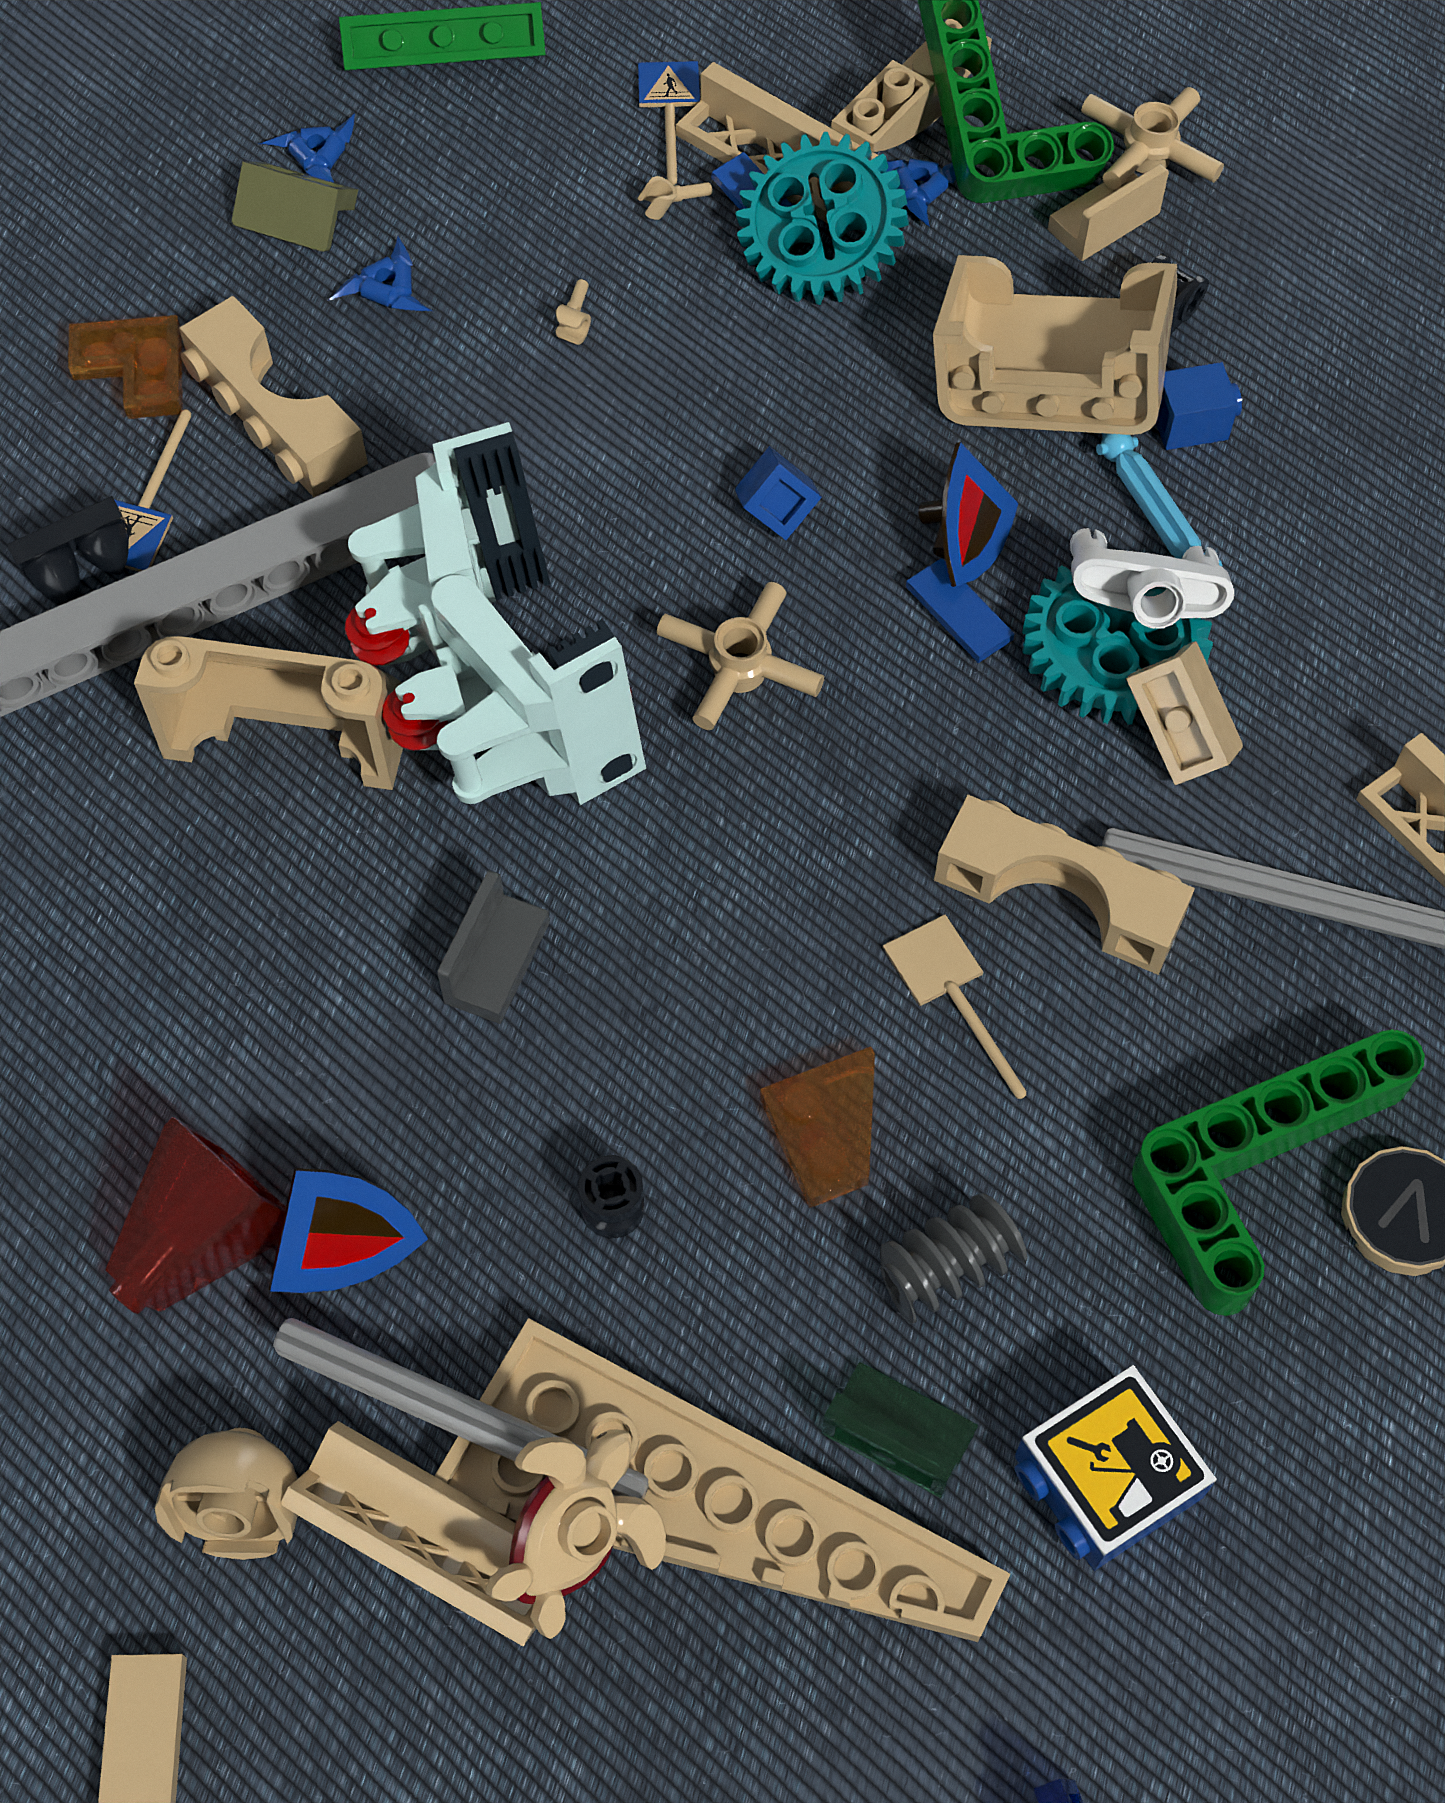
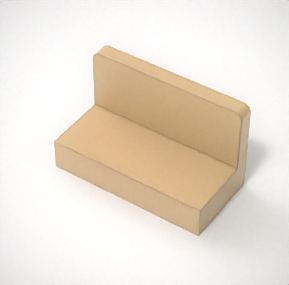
(1108, 214)
(1186, 714)

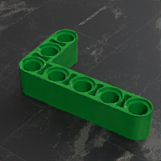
(991, 143)
(1257, 1140)

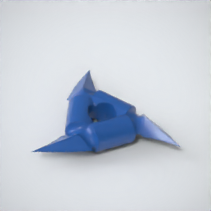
(330, 141)
(935, 180)
(370, 286)

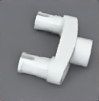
(1121, 578)

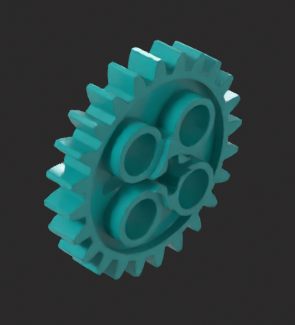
(869, 206)
(1108, 641)

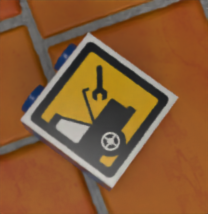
(1112, 1469)

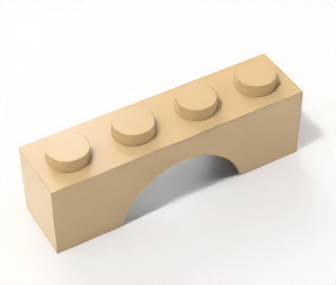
(308, 436)
(998, 850)

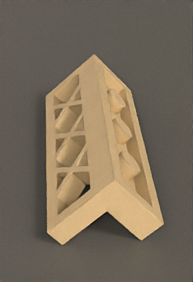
(753, 118)
(1422, 774)
(410, 1525)

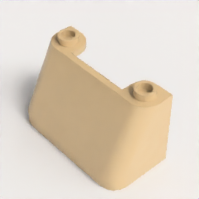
(1053, 357)
(200, 685)

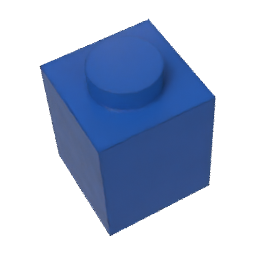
(1197, 406)

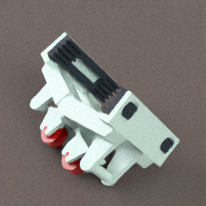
(553, 725)

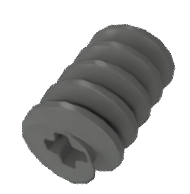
(948, 1252)

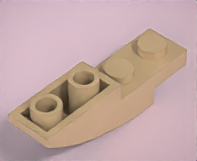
(896, 102)

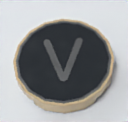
(1398, 1210)

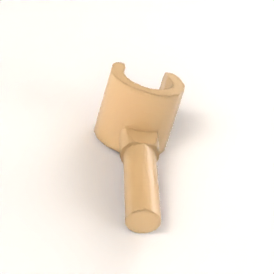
(663, 194)
(574, 323)

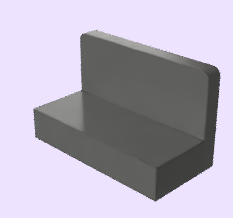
(491, 951)

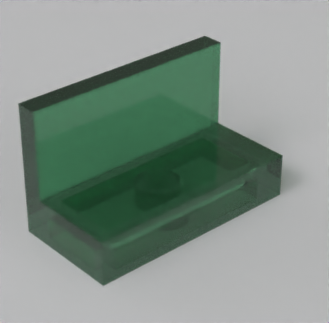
(899, 1429)

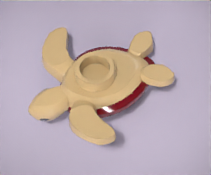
(572, 1525)

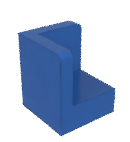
(777, 493)

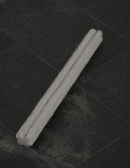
(1282, 888)
(420, 1395)

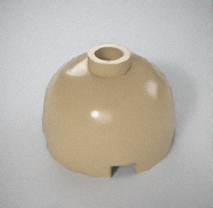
(229, 1495)

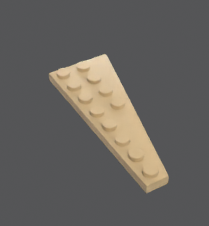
(727, 1496)

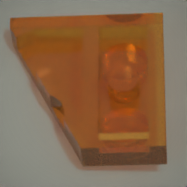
(826, 1125)

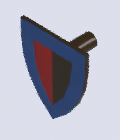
(972, 516)
(339, 1233)

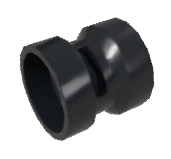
(609, 1210)

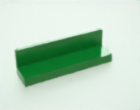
(442, 36)

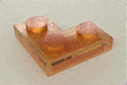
(140, 351)

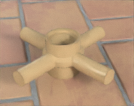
(1151, 137)
(740, 673)

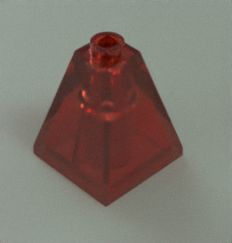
(190, 1221)

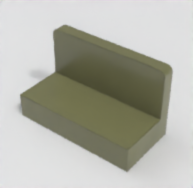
(290, 204)

